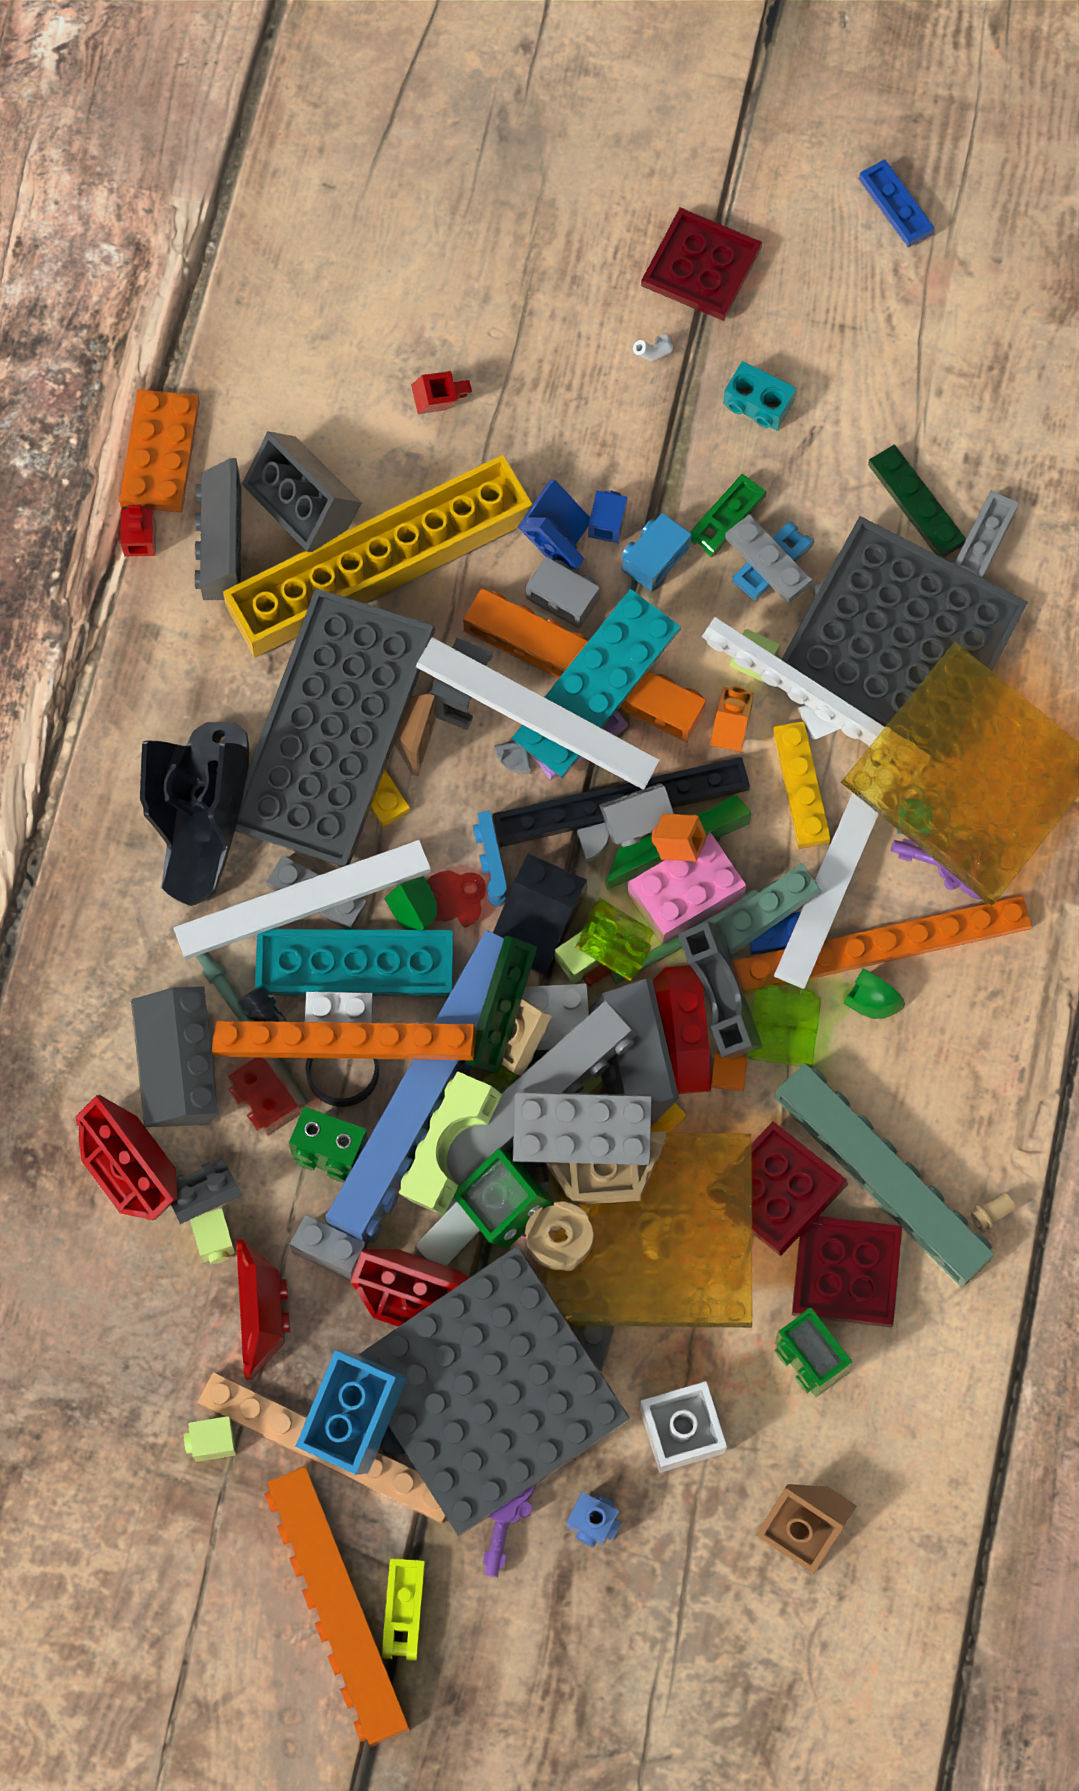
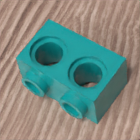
(763, 390)

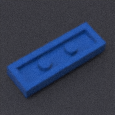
(896, 203)

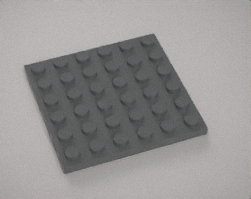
(892, 617)
(494, 1391)

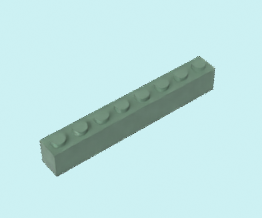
(884, 1175)

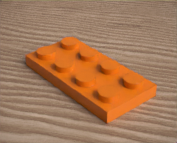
(159, 450)

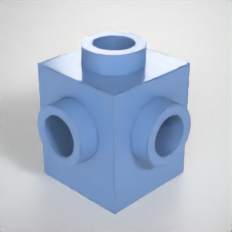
(590, 1507)

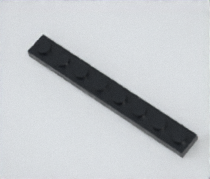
(584, 809)

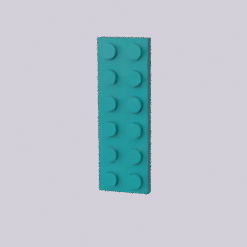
(604, 674)
(355, 962)

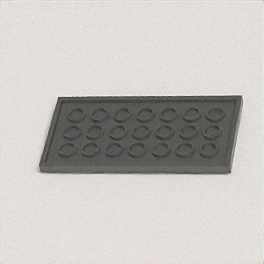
(332, 727)

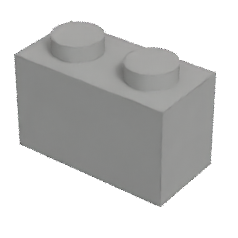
(563, 591)
(635, 814)
(327, 1247)

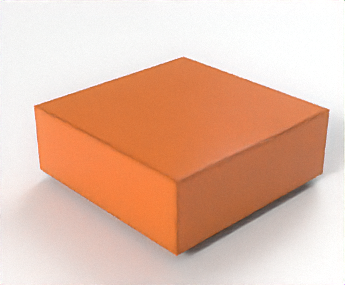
(729, 1073)

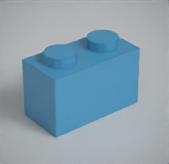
(656, 551)

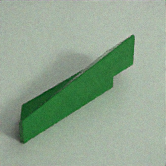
(643, 855)

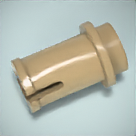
(993, 1211)

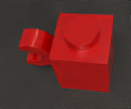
(438, 392)
(138, 531)

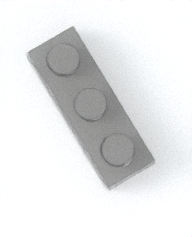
(986, 534)
(768, 558)
(290, 873)

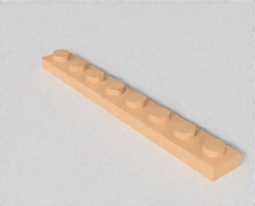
(284, 1428)

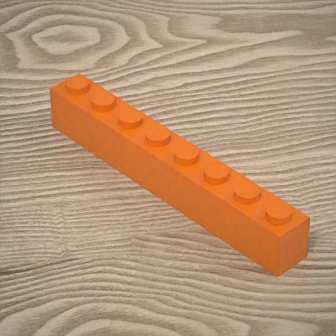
(553, 649)
(337, 1606)

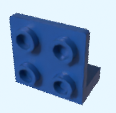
(556, 525)

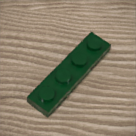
(916, 501)
(502, 1003)

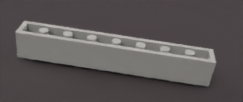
(560, 1070)

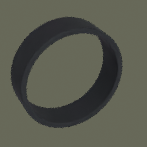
(343, 1102)

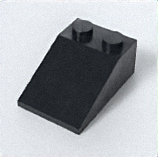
(541, 908)

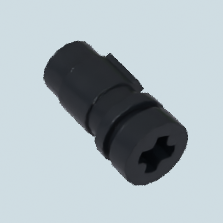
(261, 1006)

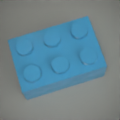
(351, 1412)

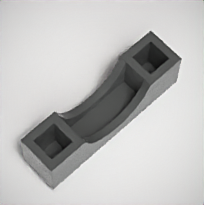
(731, 1015)

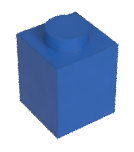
(607, 516)

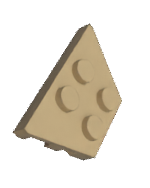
(607, 1182)

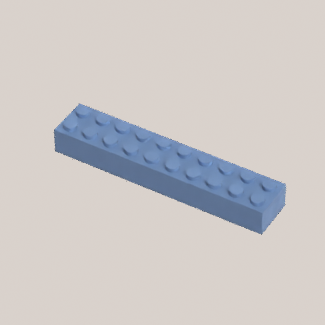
(406, 1120)

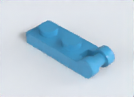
(751, 581)
(490, 860)

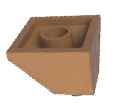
(416, 731)
(806, 1523)

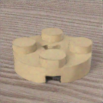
(567, 1253)

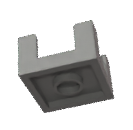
(451, 703)

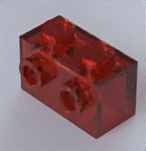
(263, 1095)

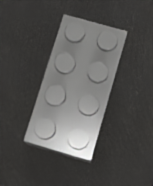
(582, 1128)

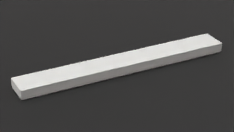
(537, 713)
(833, 881)
(301, 899)

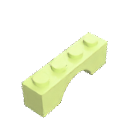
(465, 1105)

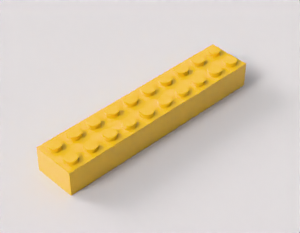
(381, 552)

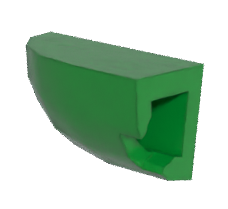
(413, 904)
(874, 997)

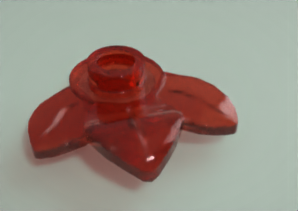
(453, 900)

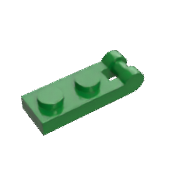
(729, 510)

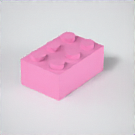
(686, 892)

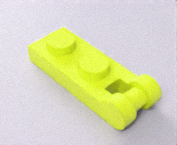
(403, 1607)

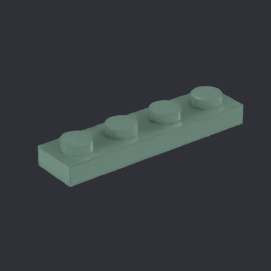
(768, 908)

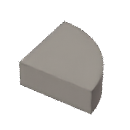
(513, 757)
(593, 840)

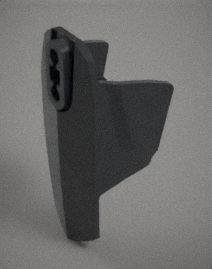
(195, 804)

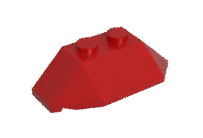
(685, 1027)
(125, 1160)
(401, 1284)
(260, 1308)

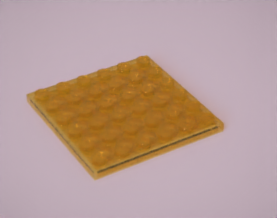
(970, 773)
(675, 1252)

